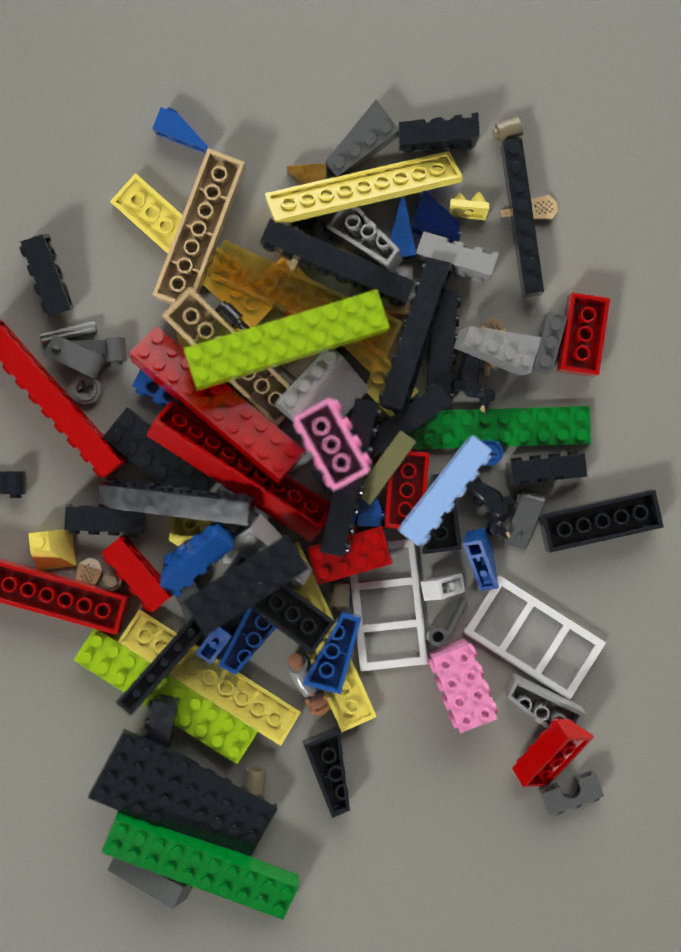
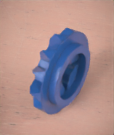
(496, 453)

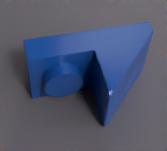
(214, 644)

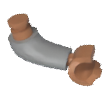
(297, 668)

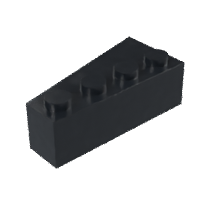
(439, 134)
(46, 274)
(546, 469)
(103, 520)
(447, 534)
(328, 766)

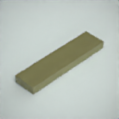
(387, 466)

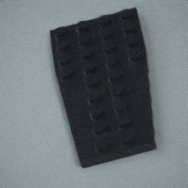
(180, 795)

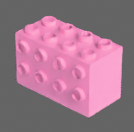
(332, 443)
(462, 685)

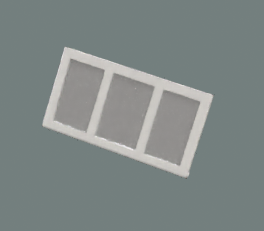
(390, 612)
(534, 638)

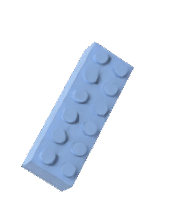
(444, 490)

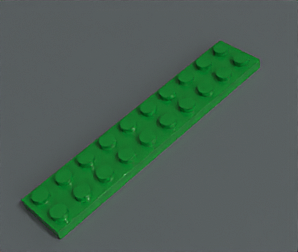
(506, 425)

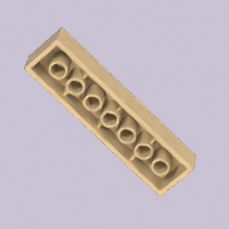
(200, 226)
(199, 324)

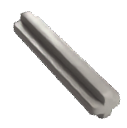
(70, 332)

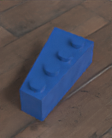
(195, 557)
(247, 638)
(333, 658)

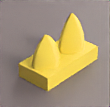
(473, 209)

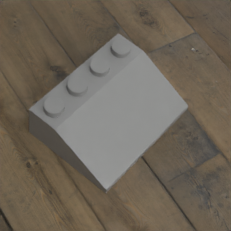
(325, 378)

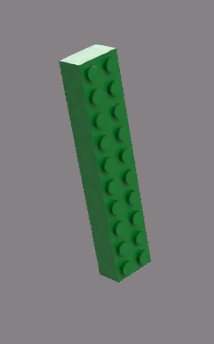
(202, 865)

